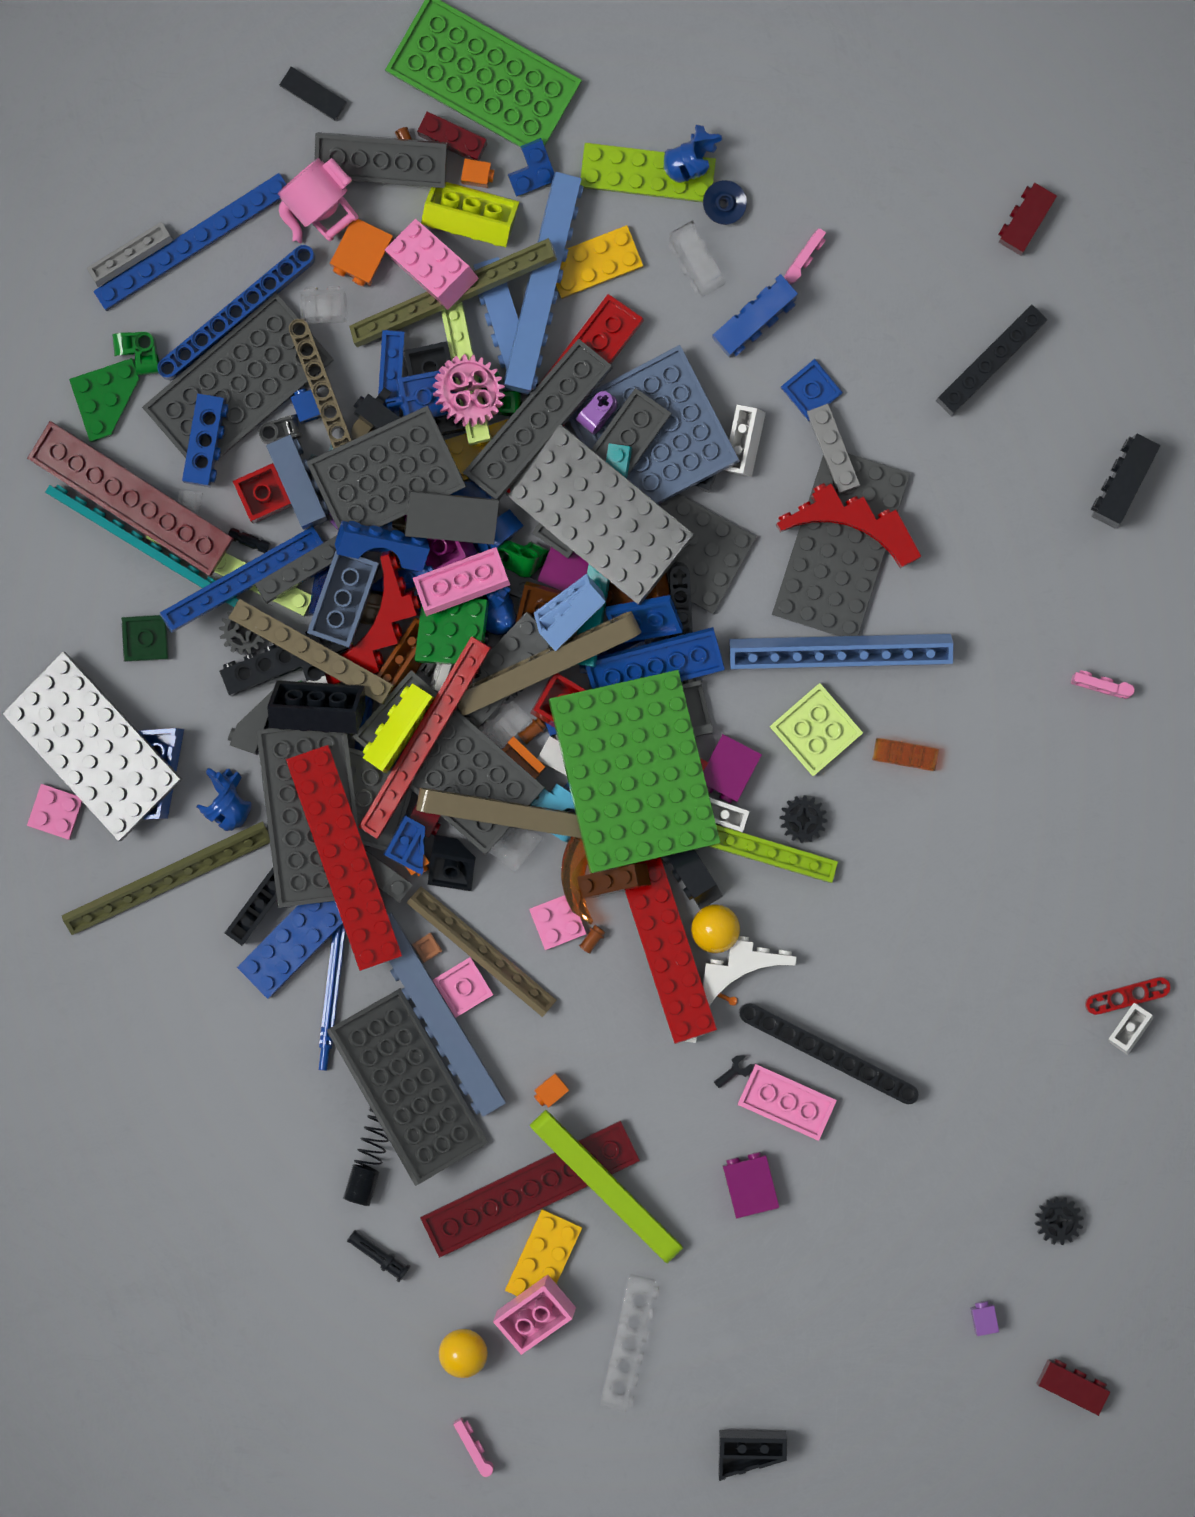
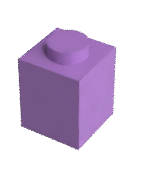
(984, 1318)

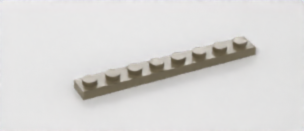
(310, 651)
(481, 951)

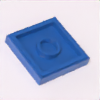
(811, 388)

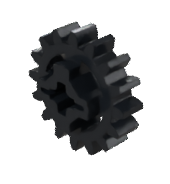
(812, 819)
(1060, 1231)

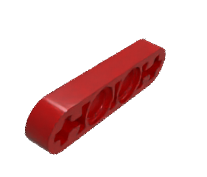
(1128, 998)

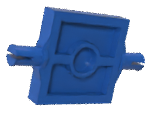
(417, 392)

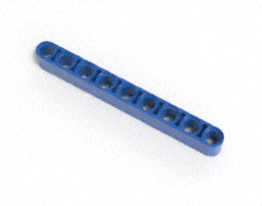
(240, 301)

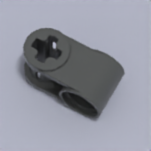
(281, 429)

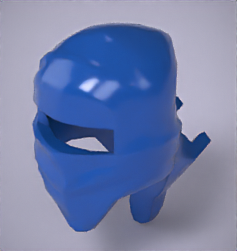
(687, 159)
(501, 612)
(227, 808)

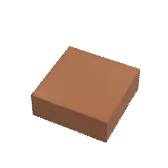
(427, 947)

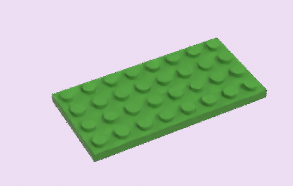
(482, 74)

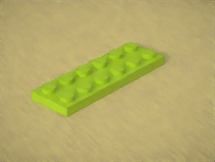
(638, 173)

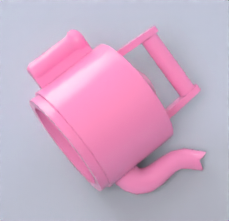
(315, 197)

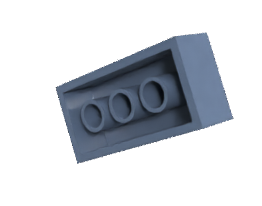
(297, 483)
(343, 599)

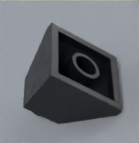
(451, 864)

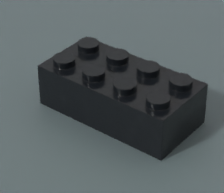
(431, 359)
(1125, 481)
(316, 707)

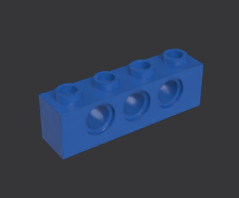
(204, 405)

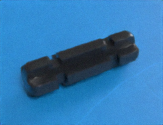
(249, 540)

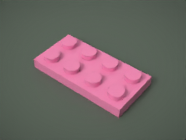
(461, 581)
(787, 1102)

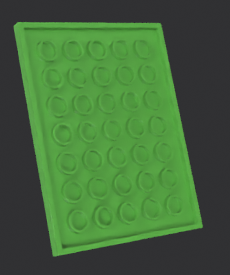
(634, 771)

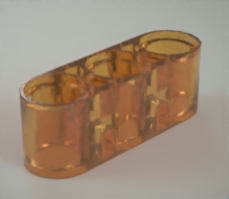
(905, 754)

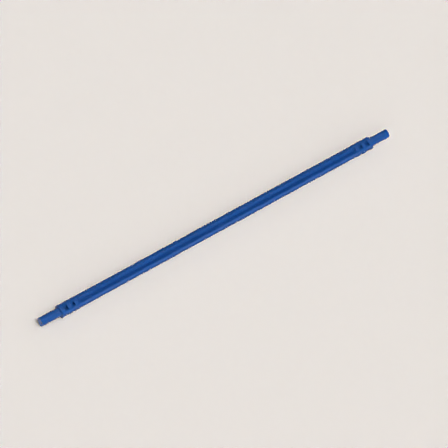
(336, 959)

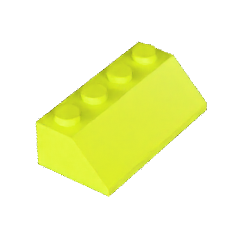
(470, 213)
(398, 729)

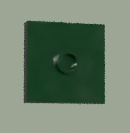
(144, 638)

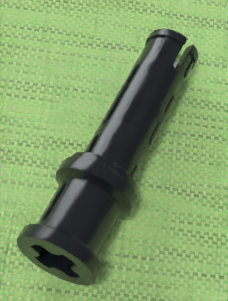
(386, 1265)

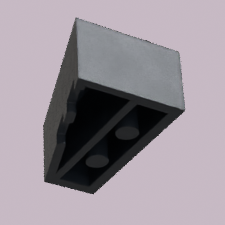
(695, 876)
(749, 1450)

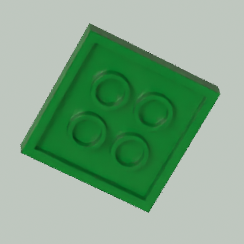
(447, 632)

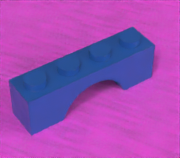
(356, 539)

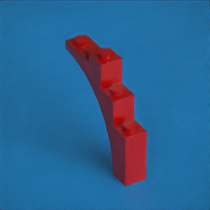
(828, 508)
(384, 632)

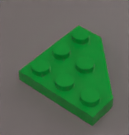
(104, 396)

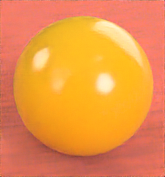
(715, 928)
(463, 1353)

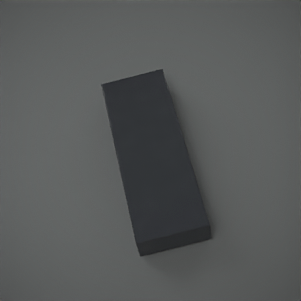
(313, 93)

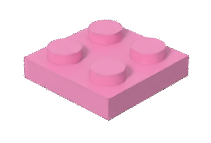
(55, 811)
(556, 922)
(463, 987)

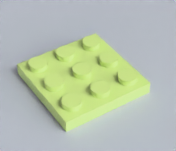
(816, 729)

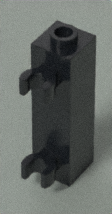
(373, 411)

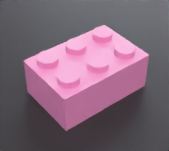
(534, 1314)

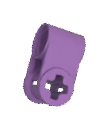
(596, 413)

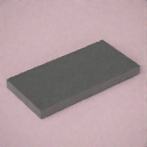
(451, 517)

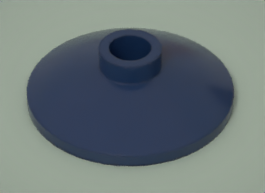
(735, 200)

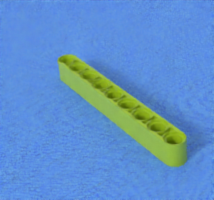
(605, 1186)

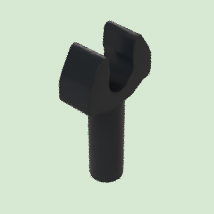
(735, 1070)

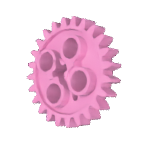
(472, 409)

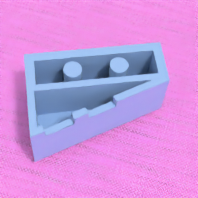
(568, 611)

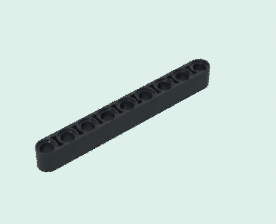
(836, 1061)

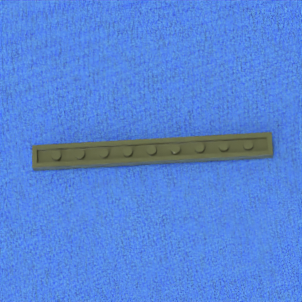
(426, 305)
(166, 878)

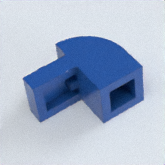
(506, 528)

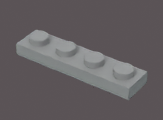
(129, 254)
(833, 448)

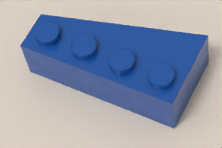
(755, 317)
(168, 745)

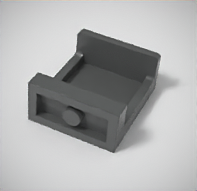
(697, 707)

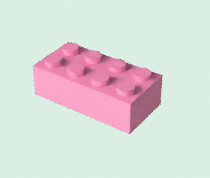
(431, 264)

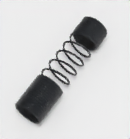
(364, 1178)

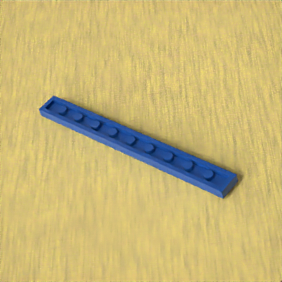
(190, 242)
(390, 370)

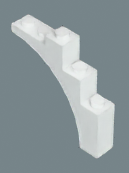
(740, 961)

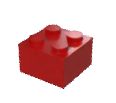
(262, 493)

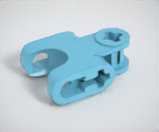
(557, 799)

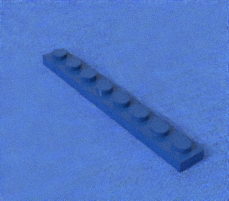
(239, 580)

